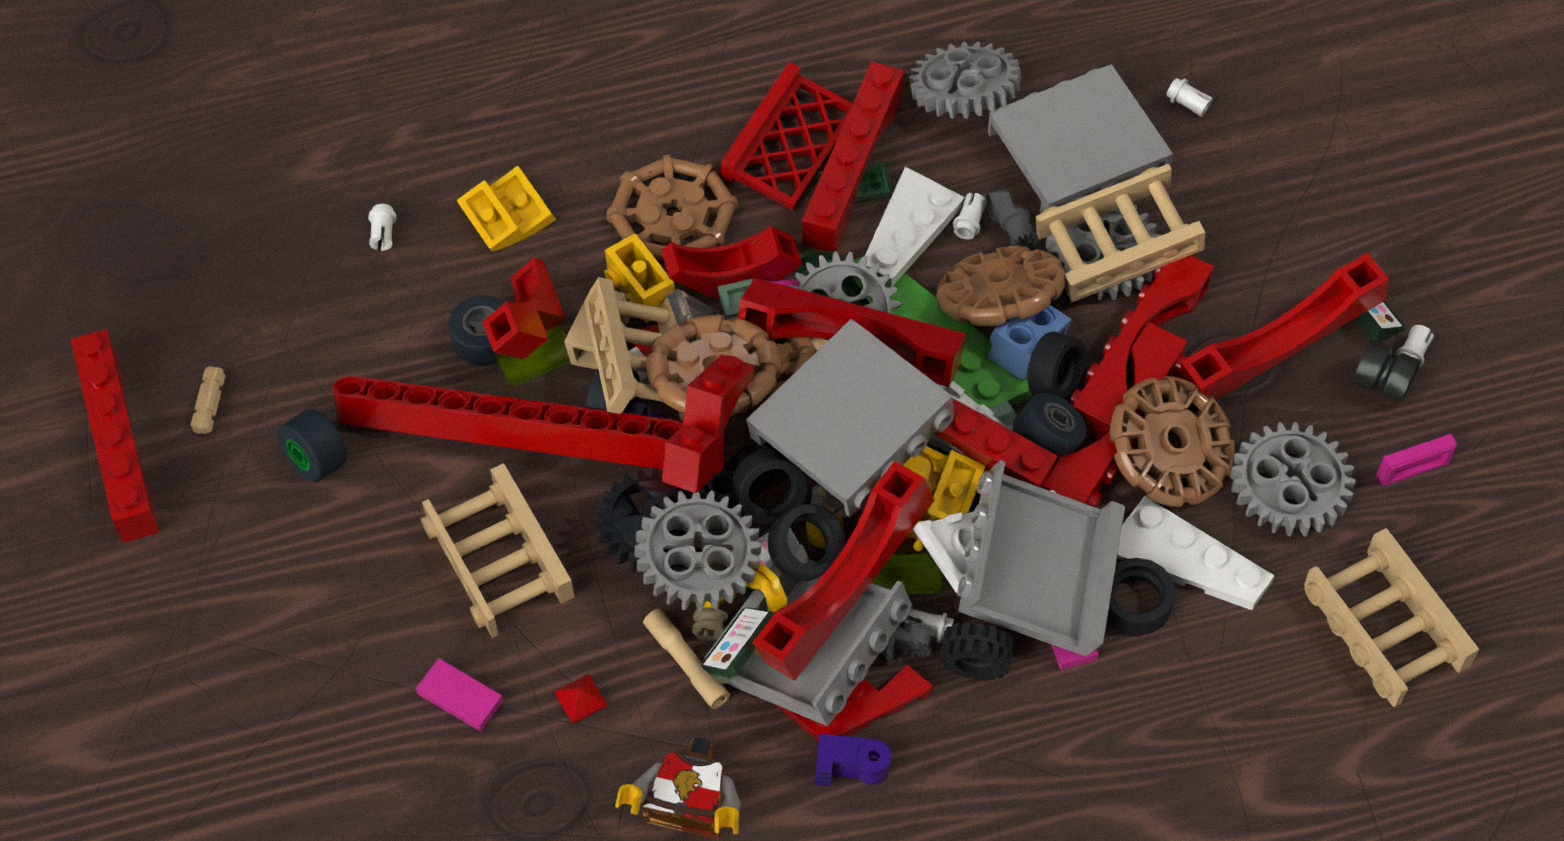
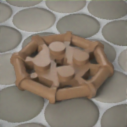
(673, 192)

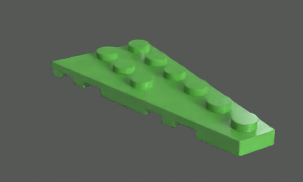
(977, 374)

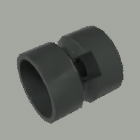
(1386, 371)

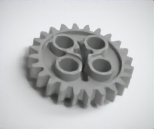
(965, 79)
(1090, 251)
(831, 276)
(1292, 479)
(699, 581)

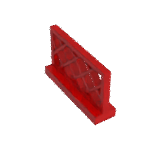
(760, 130)

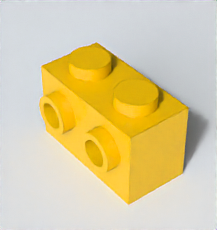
(637, 273)

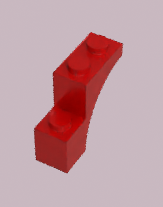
(765, 256)
(522, 325)
(709, 403)

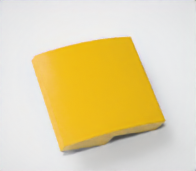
(506, 210)
(951, 481)

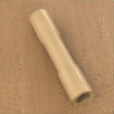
(671, 639)

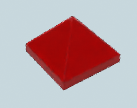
(580, 699)

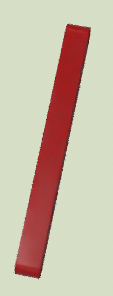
(506, 421)

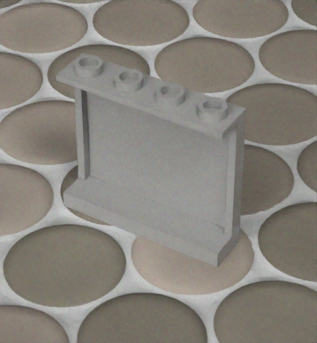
(1079, 137)
(852, 414)
(1040, 562)
(842, 659)

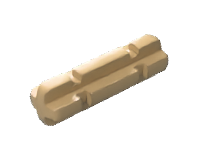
(207, 400)

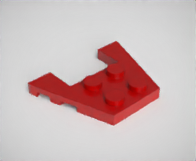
(869, 704)

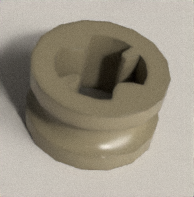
(709, 623)

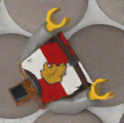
(686, 793)

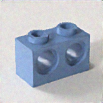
(1017, 339)

